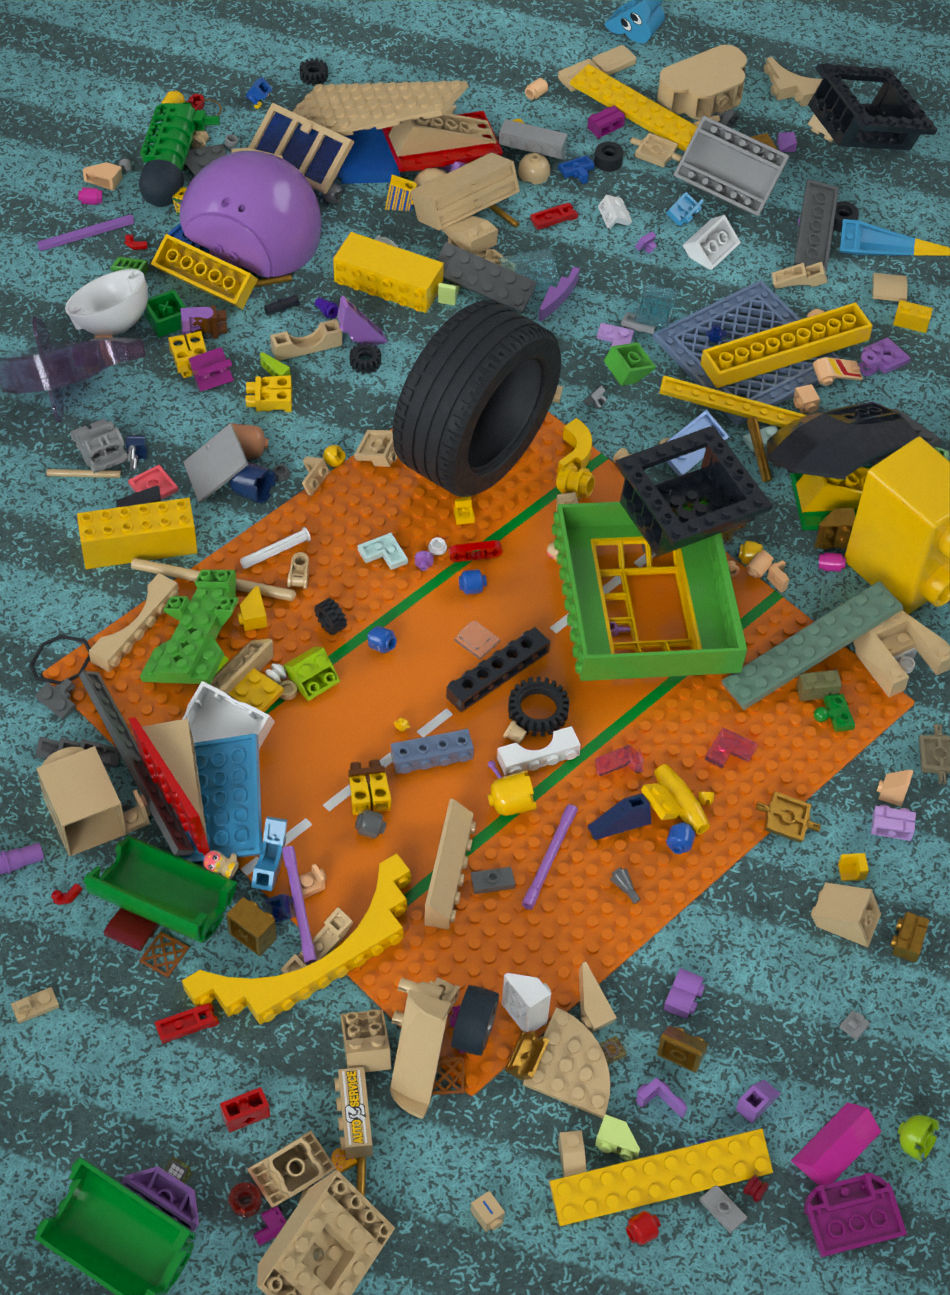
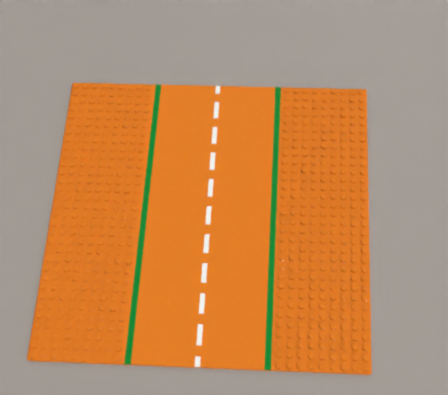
(665, 718)

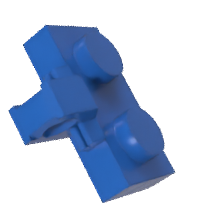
(577, 167)

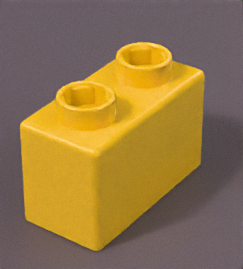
(905, 526)

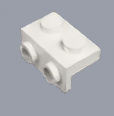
(614, 211)

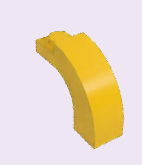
(580, 439)

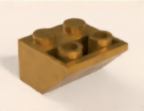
(835, 529)

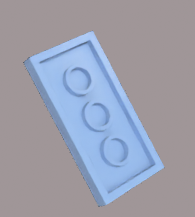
(686, 462)

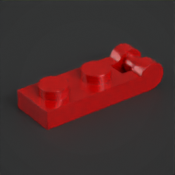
(553, 216)
(186, 1023)

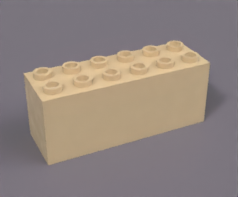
(465, 191)

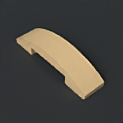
(325, 941)

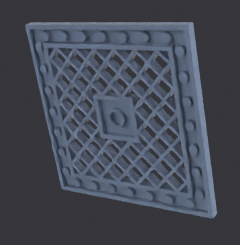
(757, 295)

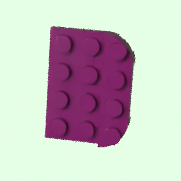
(853, 1214)

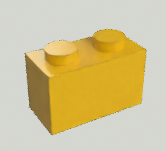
(913, 316)

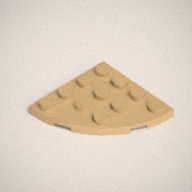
(573, 1066)

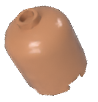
(251, 439)

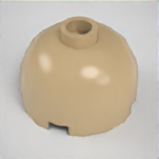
(534, 168)

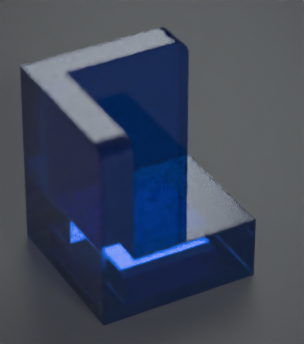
(282, 907)

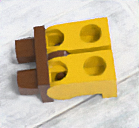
(369, 780)

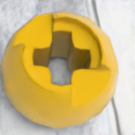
(334, 456)

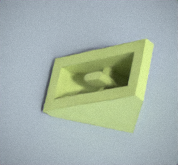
(448, 293)

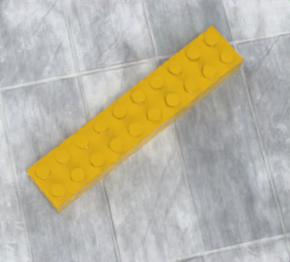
(786, 345)

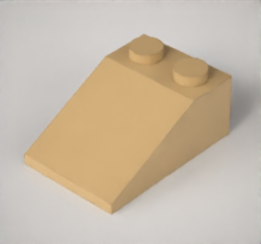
(473, 234)

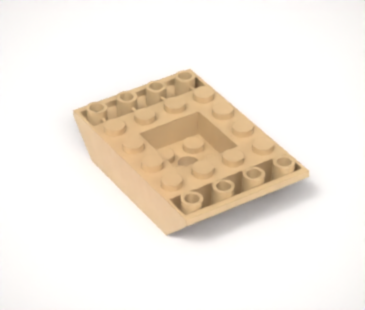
(341, 1227)

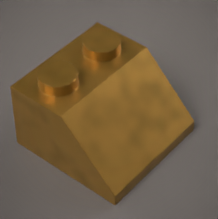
(682, 1048)

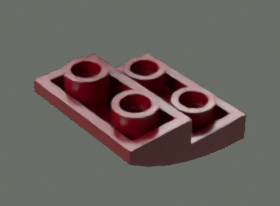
(130, 929)

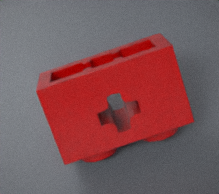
(245, 1109)

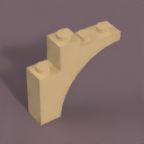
(788, 85)

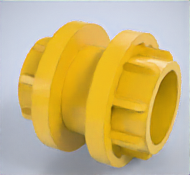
(572, 480)

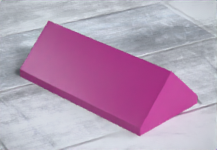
(837, 1144)

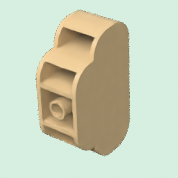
(704, 82)

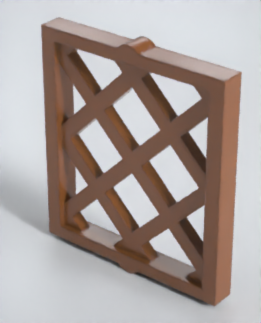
(151, 948)
(444, 1076)

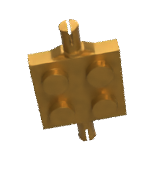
(787, 817)

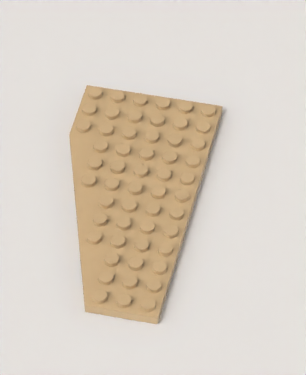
(377, 105)

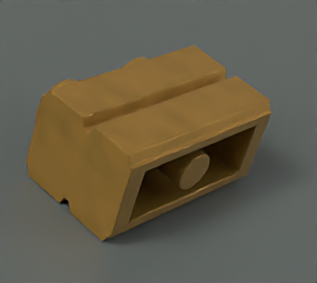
(910, 936)

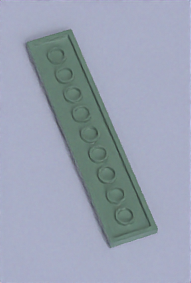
(812, 645)

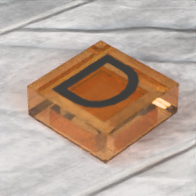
(613, 1050)

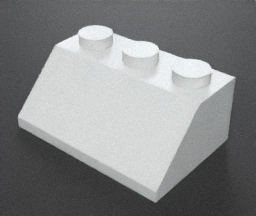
(712, 242)
(526, 1001)

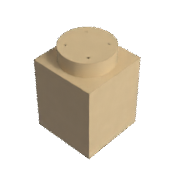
(81, 799)

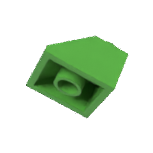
(629, 363)

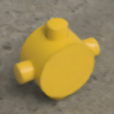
(402, 724)

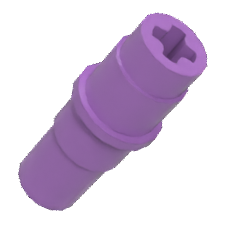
(21, 857)

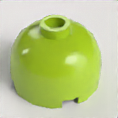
(918, 1131)

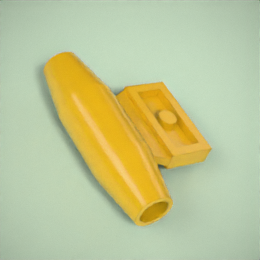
(673, 799)

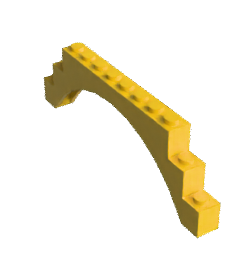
(279, 993)

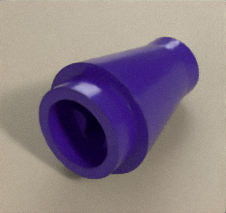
(327, 307)

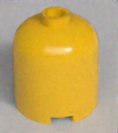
(512, 794)

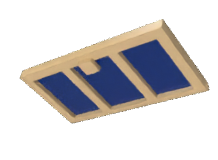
(304, 144)

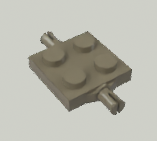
(935, 753)

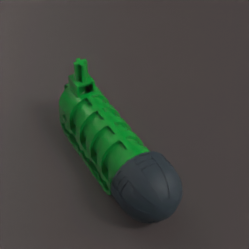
(164, 165)

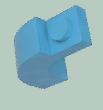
(269, 863)

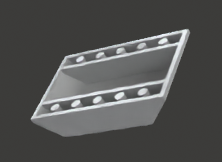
(731, 166)

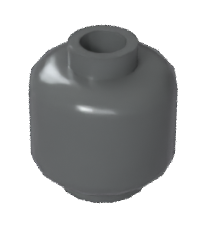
(370, 824)

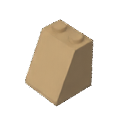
(847, 912)

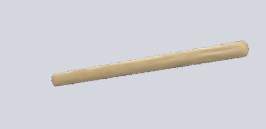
(191, 575)

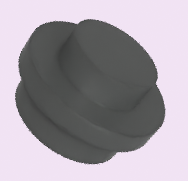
(282, 472)

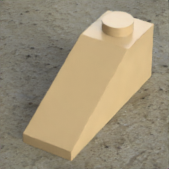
(594, 1007)
(572, 1152)

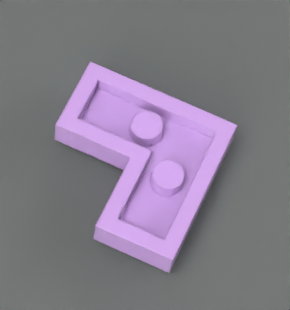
(615, 334)

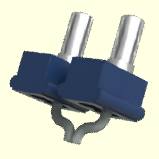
(136, 449)

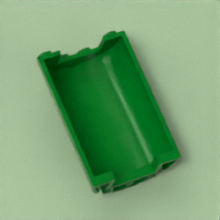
(163, 889)
(116, 1235)

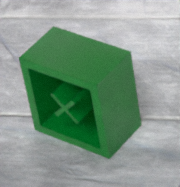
(164, 313)

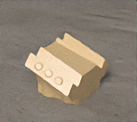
(291, 1169)

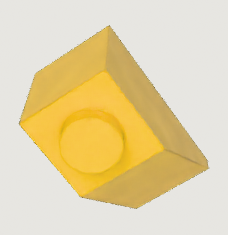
(252, 611)

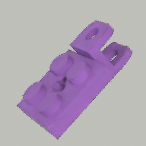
(883, 356)

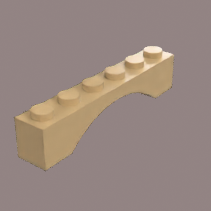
(111, 649)

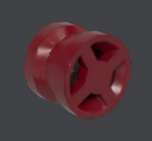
(756, 1188)

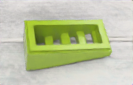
(273, 366)

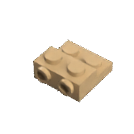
(377, 447)

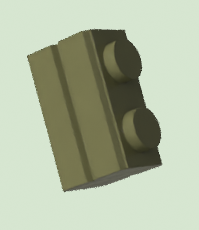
(818, 685)

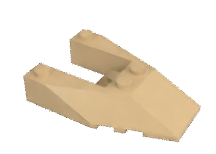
(895, 636)

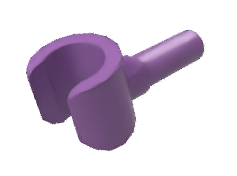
(616, 630)

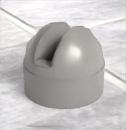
(231, 141)
(126, 165)

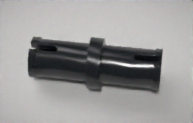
(281, 305)

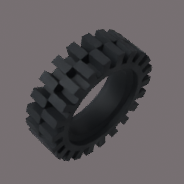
(538, 725)

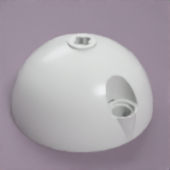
(109, 303)

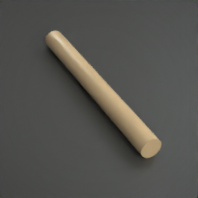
(83, 473)

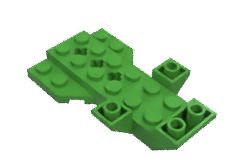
(192, 650)

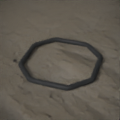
(50, 641)

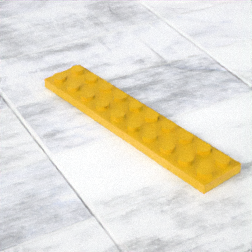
(634, 106)
(660, 1177)

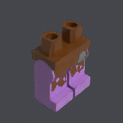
(204, 319)

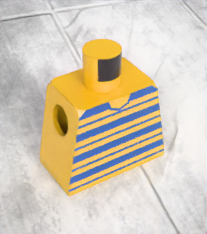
(399, 194)

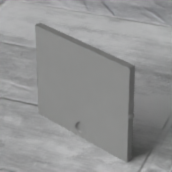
(215, 463)

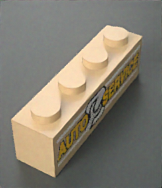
(355, 1112)

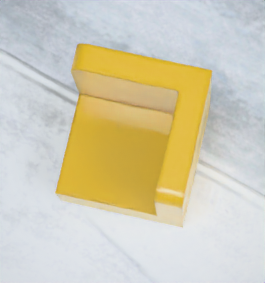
(853, 867)

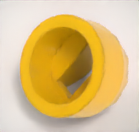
(706, 798)

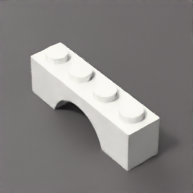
(517, 759)

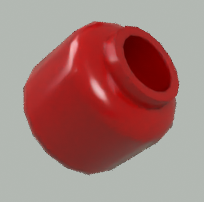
(643, 1228)

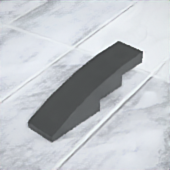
(46, 747)

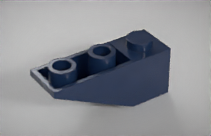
(624, 816)

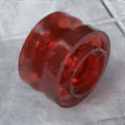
(241, 1190)

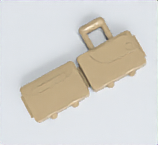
(607, 62)

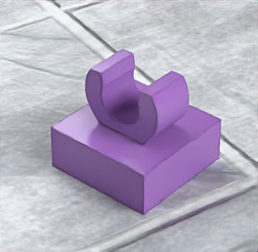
(647, 242)

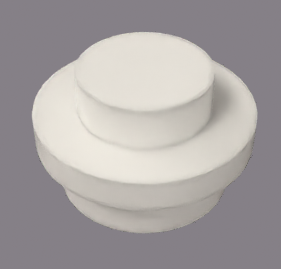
(437, 546)

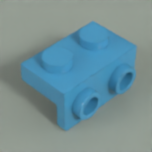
(683, 209)

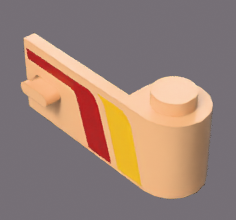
(831, 368)

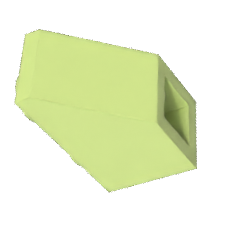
(617, 1138)

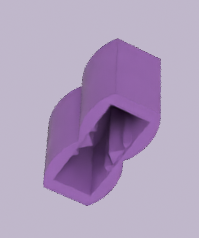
(684, 993)

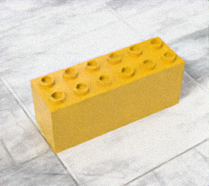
(388, 272)
(138, 532)

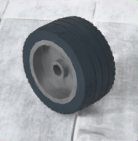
(475, 1020)

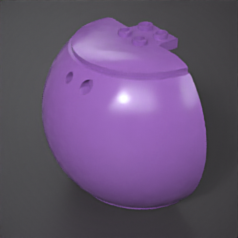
(253, 213)

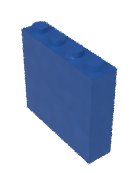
(368, 159)

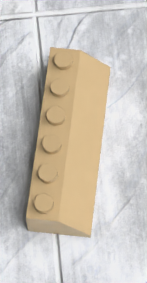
(448, 866)

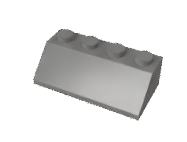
(533, 139)

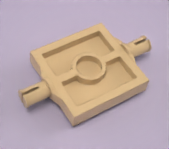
(656, 150)

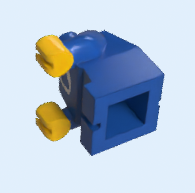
(257, 91)

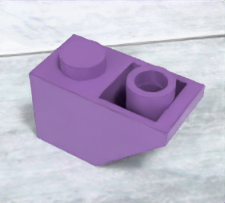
(757, 1100)

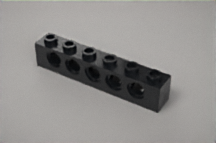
(463, 698)

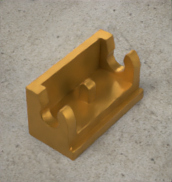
(526, 1055)

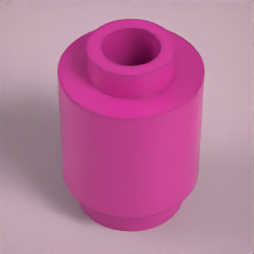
(90, 196)
(831, 562)

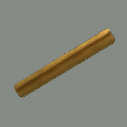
(759, 449)

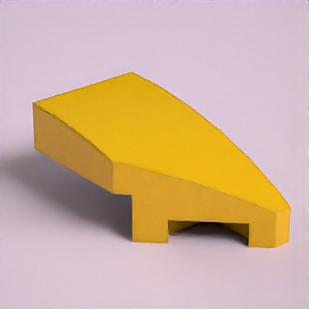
(463, 511)

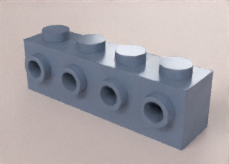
(432, 751)

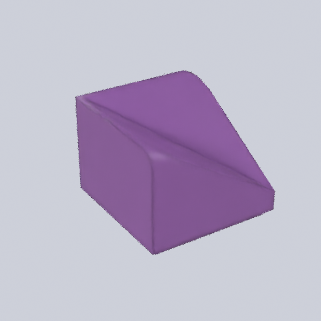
(787, 142)

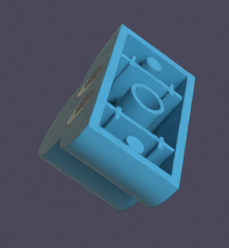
(637, 19)

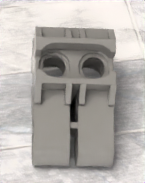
(100, 445)

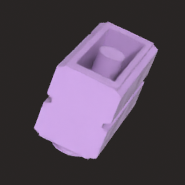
(893, 822)

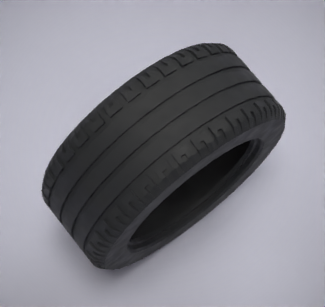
(476, 397)

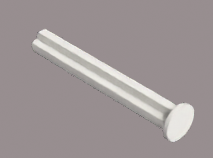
(275, 548)

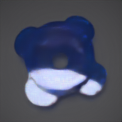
(716, 334)

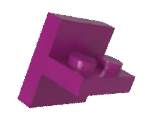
(211, 369)

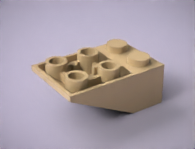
(366, 1040)

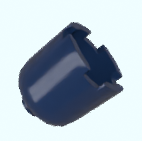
(254, 483)

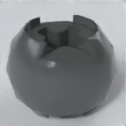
(334, 194)

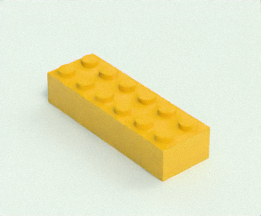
(204, 271)

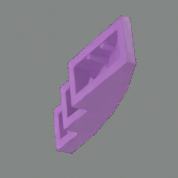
(558, 295)

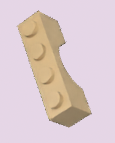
(324, 337)

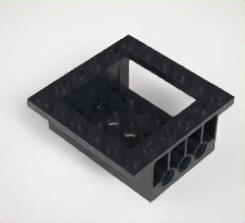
(886, 123)
(720, 482)

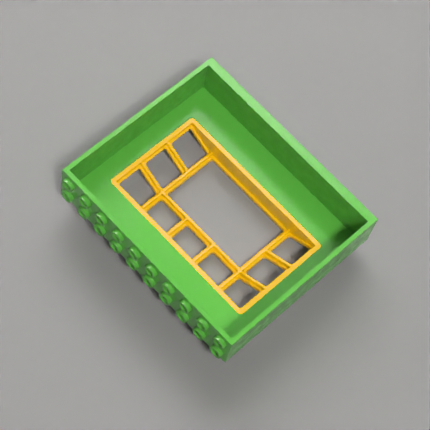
(703, 588)

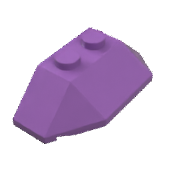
(358, 325)
(166, 1194)

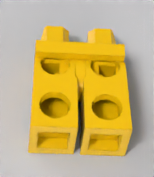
(184, 351)
(270, 393)

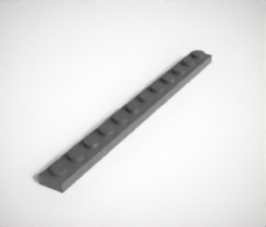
(130, 754)

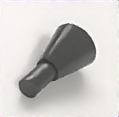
(623, 881)

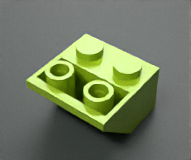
(312, 672)

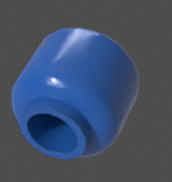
(472, 581)
(381, 639)
(680, 837)

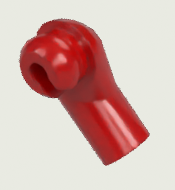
(135, 245)
(66, 898)

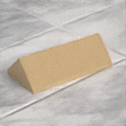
(253, 655)

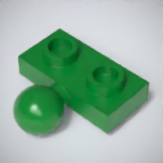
(837, 711)

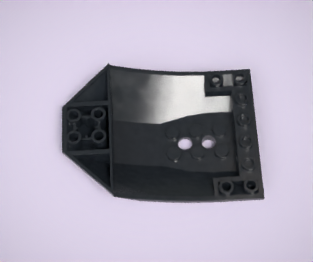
(839, 440)

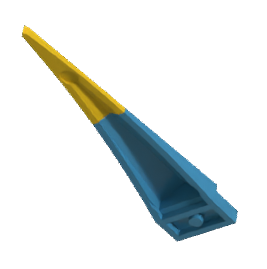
(867, 239)

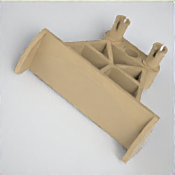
(418, 1045)

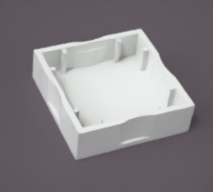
(218, 716)

